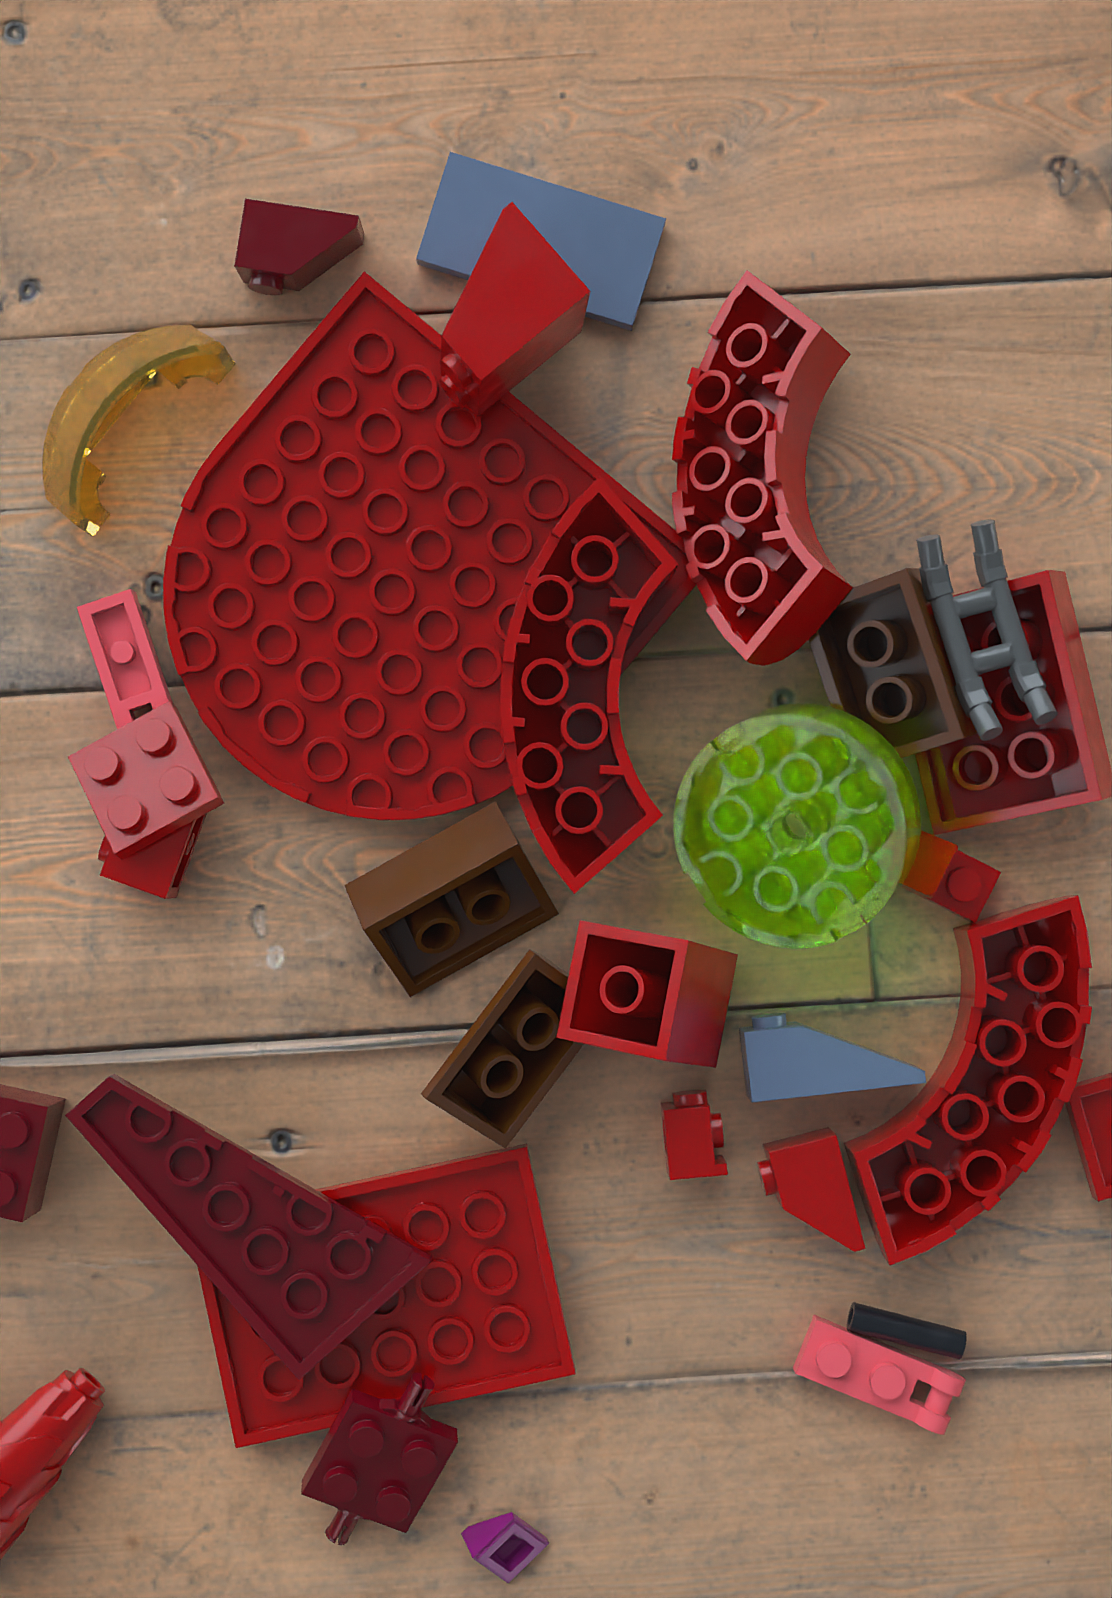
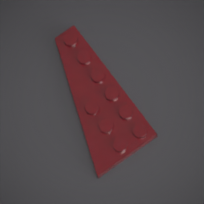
(269, 1242)

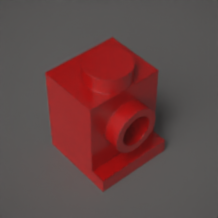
(691, 1136)

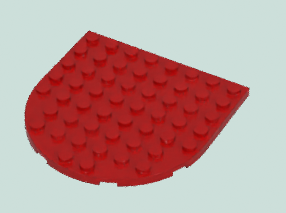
(362, 566)

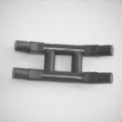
(995, 597)

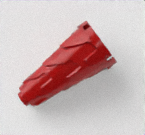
(38, 1443)

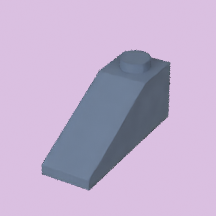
(801, 1061)

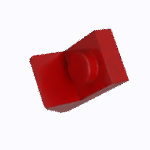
(950, 877)

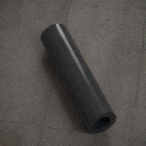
(906, 1330)

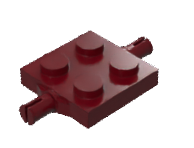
(379, 1460)

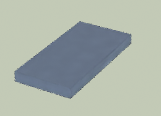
(597, 238)

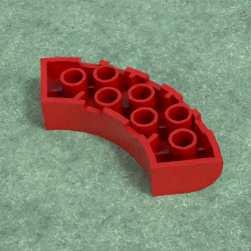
(745, 472)
(565, 680)
(997, 1083)

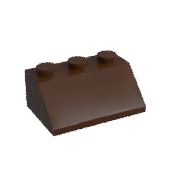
(450, 899)
(508, 1054)

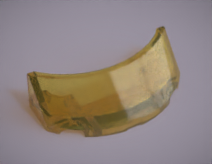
(99, 399)

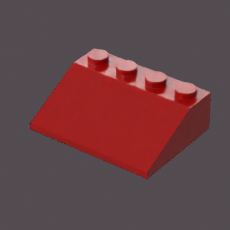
(1028, 764)

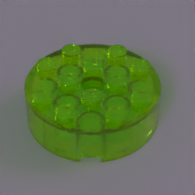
(844, 791)

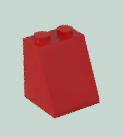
(511, 314)
(647, 994)

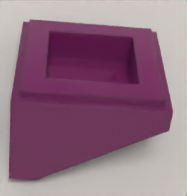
(504, 1544)

